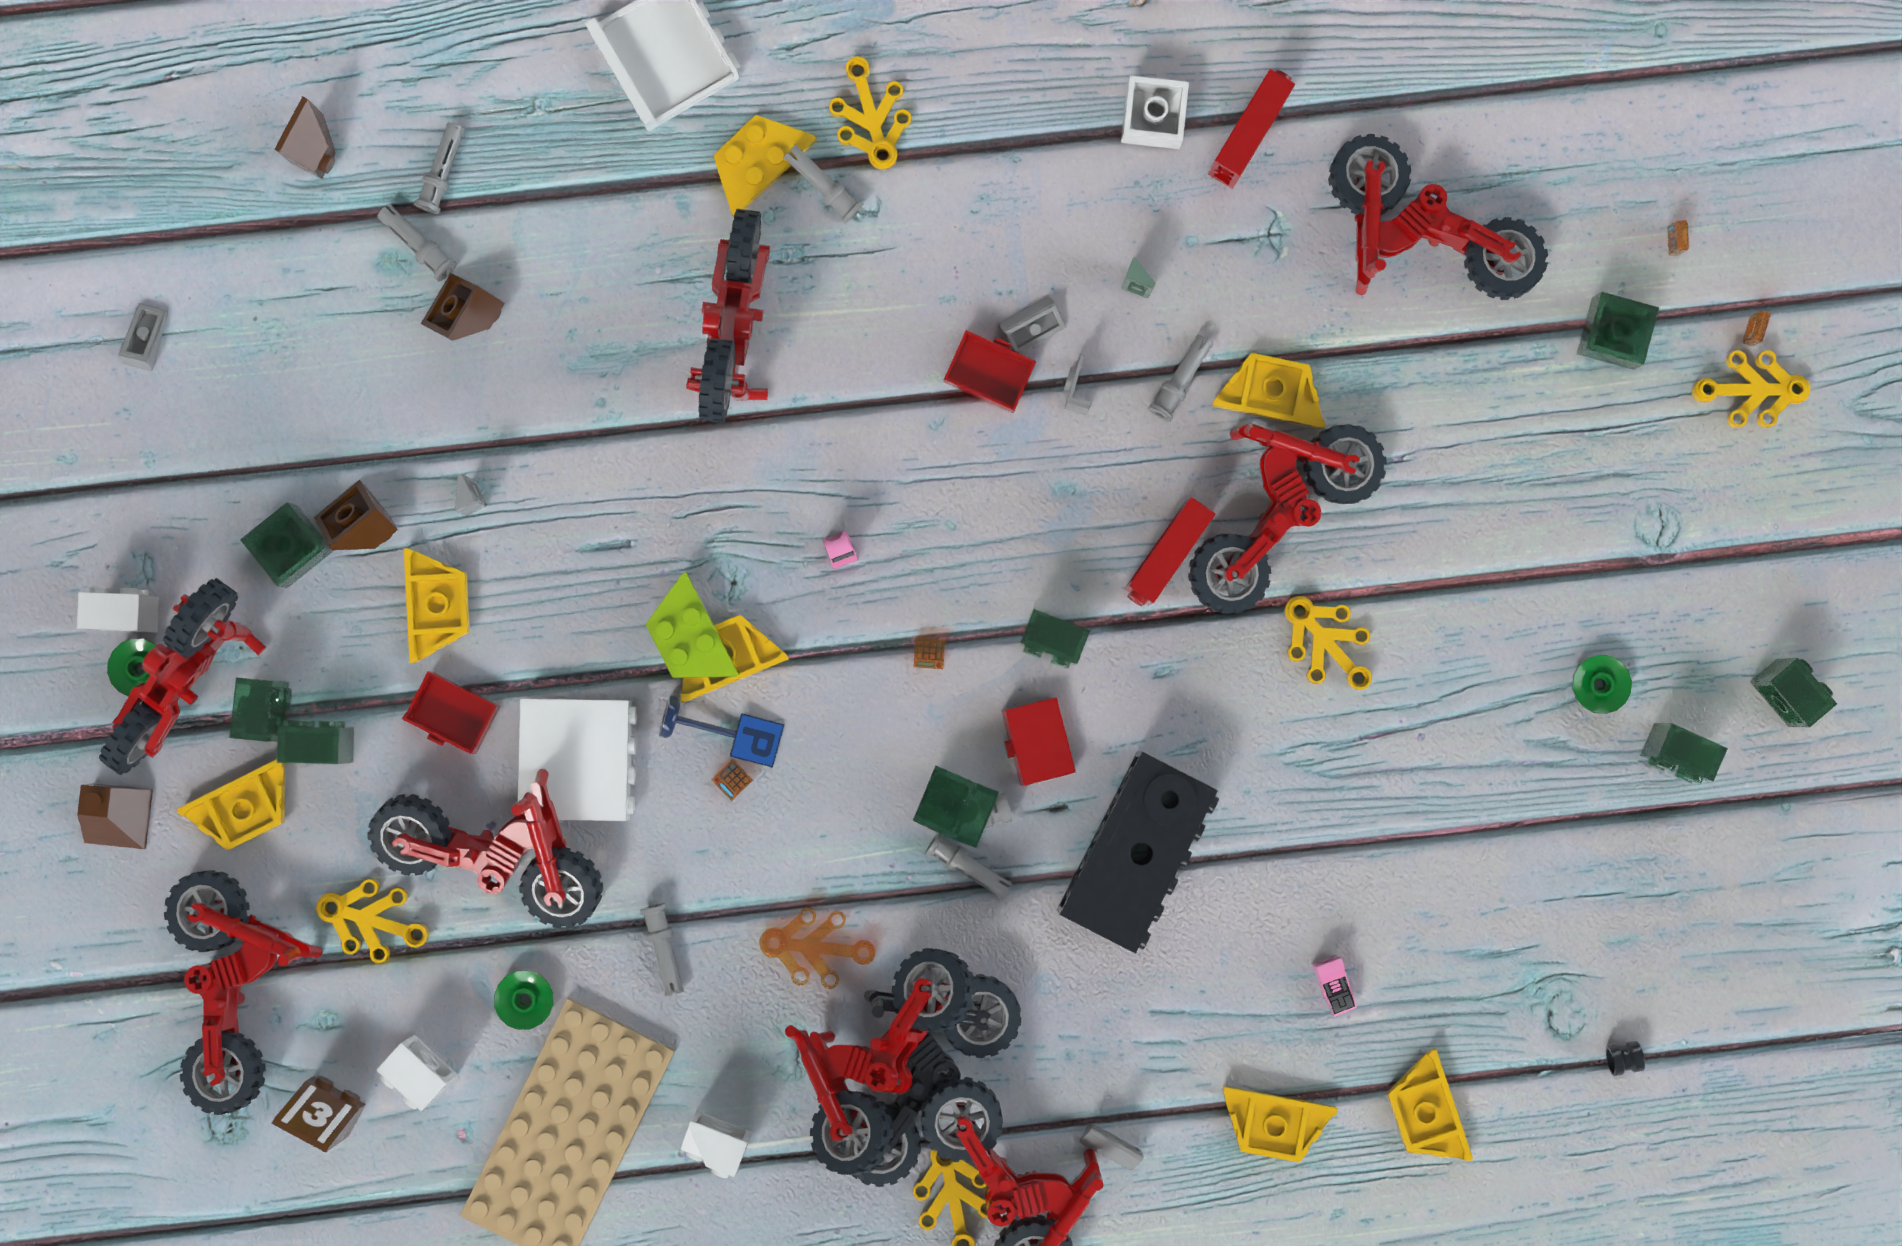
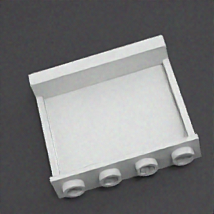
(664, 56)
(585, 753)

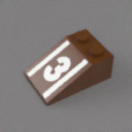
(320, 1113)

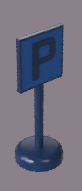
(754, 739)

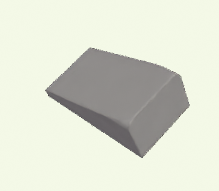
(143, 337)

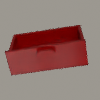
(990, 371)
(451, 713)
(1038, 741)

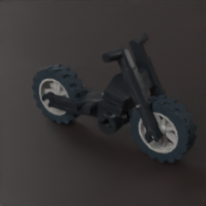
(929, 1059)

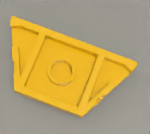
(755, 159)
(1273, 390)
(434, 604)
(748, 650)
(241, 807)
(1427, 1111)
(1274, 1123)

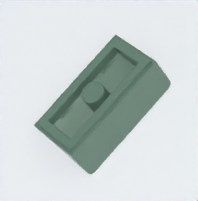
(1138, 280)

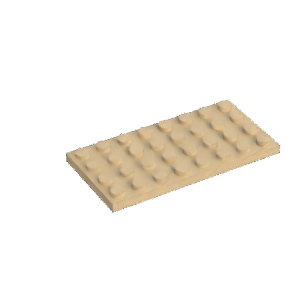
(567, 1130)

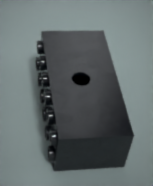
(1123, 895)

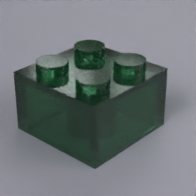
(1618, 330)
(286, 545)
(1053, 638)
(1794, 692)
(259, 709)
(314, 744)
(1684, 752)
(955, 806)

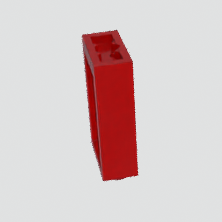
(1251, 127)
(1169, 552)

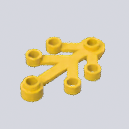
(871, 119)
(1757, 389)
(1324, 639)
(368, 919)
(952, 1193)

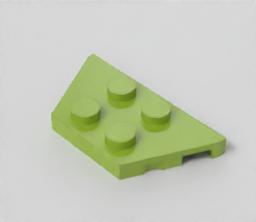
(688, 636)

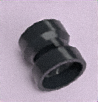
(1625, 1058)

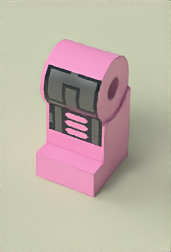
(840, 550)
(1334, 985)

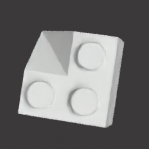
(1155, 112)
(127, 612)
(416, 1073)
(716, 1143)

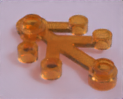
(812, 946)

